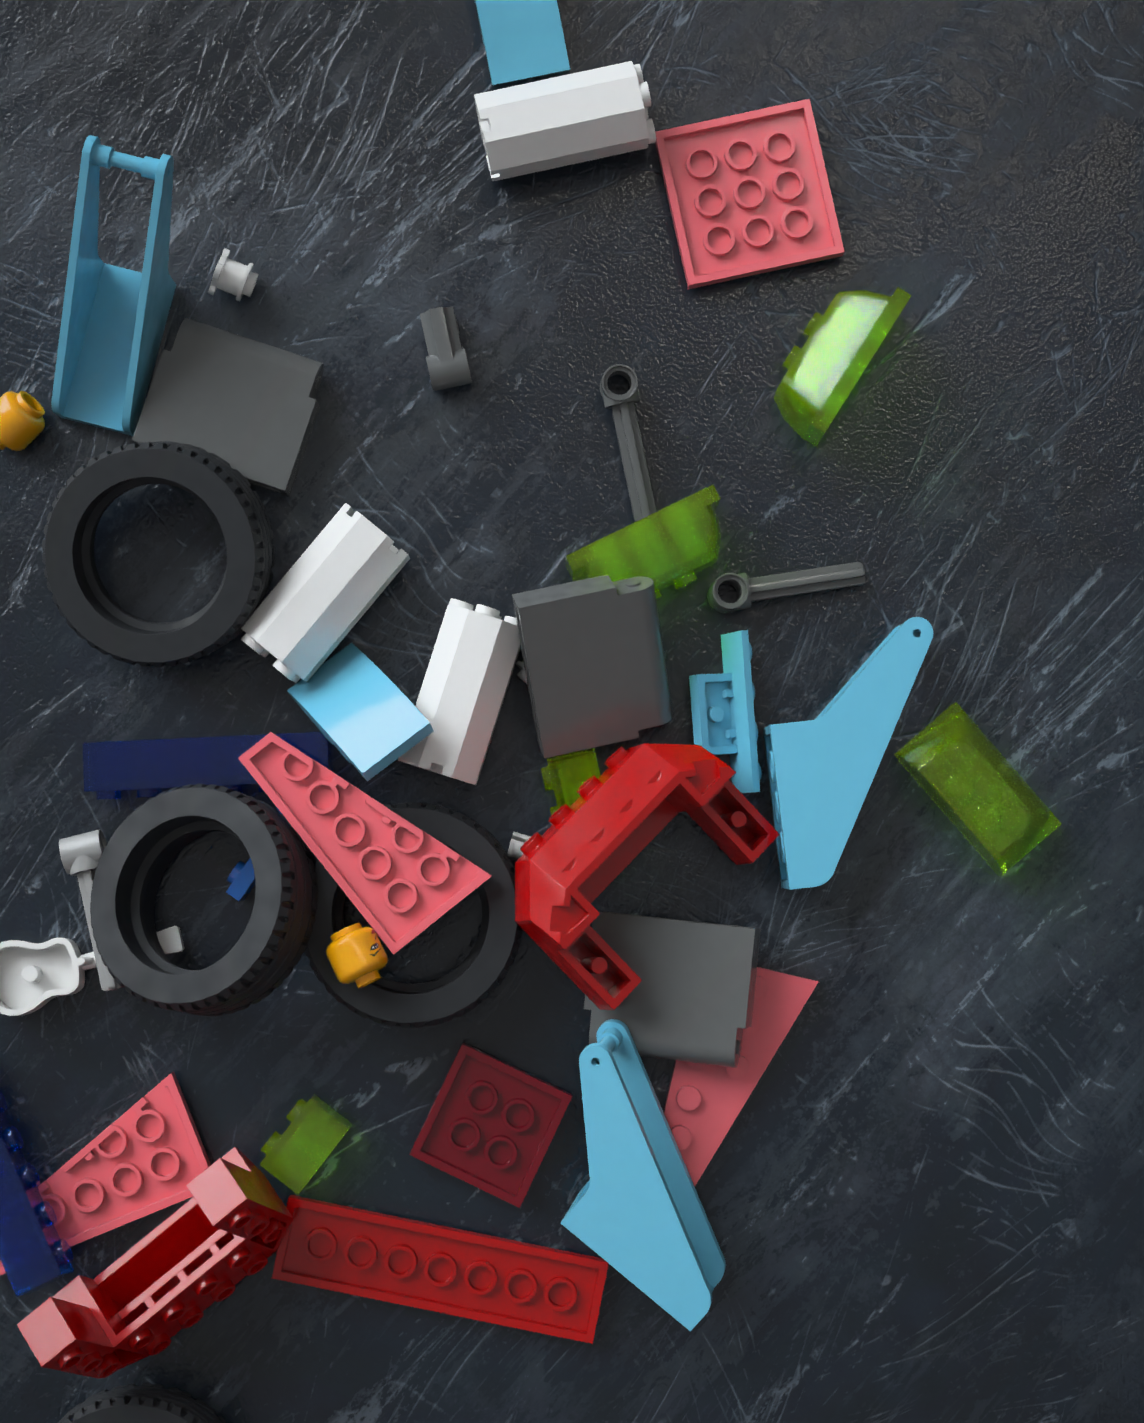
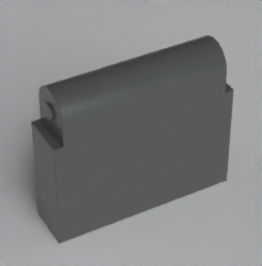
(234, 401)
(593, 662)
(692, 986)

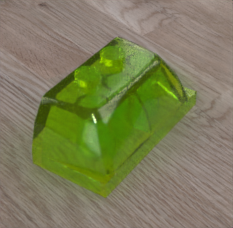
(834, 358)
(661, 546)
(977, 789)

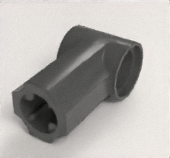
(446, 358)

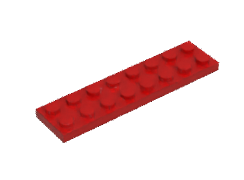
(441, 1269)

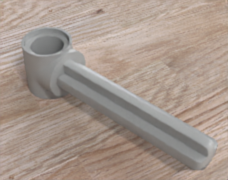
(80, 858)

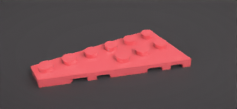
(378, 858)
(708, 1098)
(128, 1168)

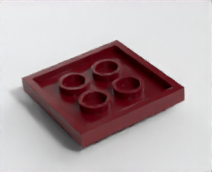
(491, 1125)

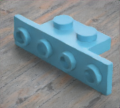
(725, 711)

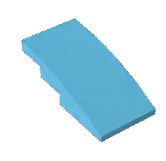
(522, 38)
(361, 711)

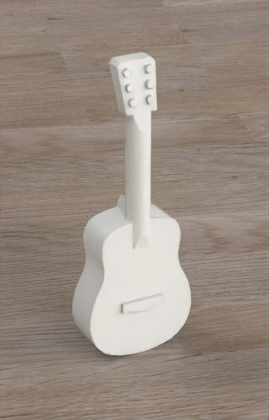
(40, 972)

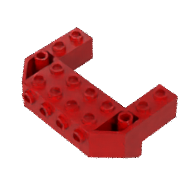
(605, 833)
(165, 1277)

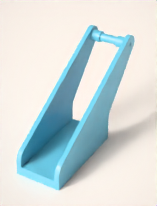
(109, 312)
(828, 763)
(640, 1196)

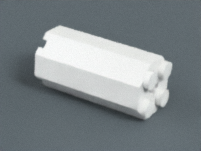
(565, 120)
(324, 594)
(465, 690)

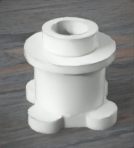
(233, 277)

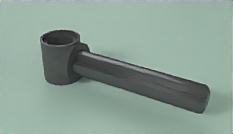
(630, 440)
(784, 585)

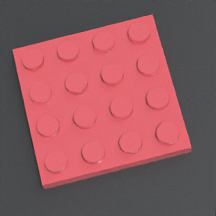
(749, 193)

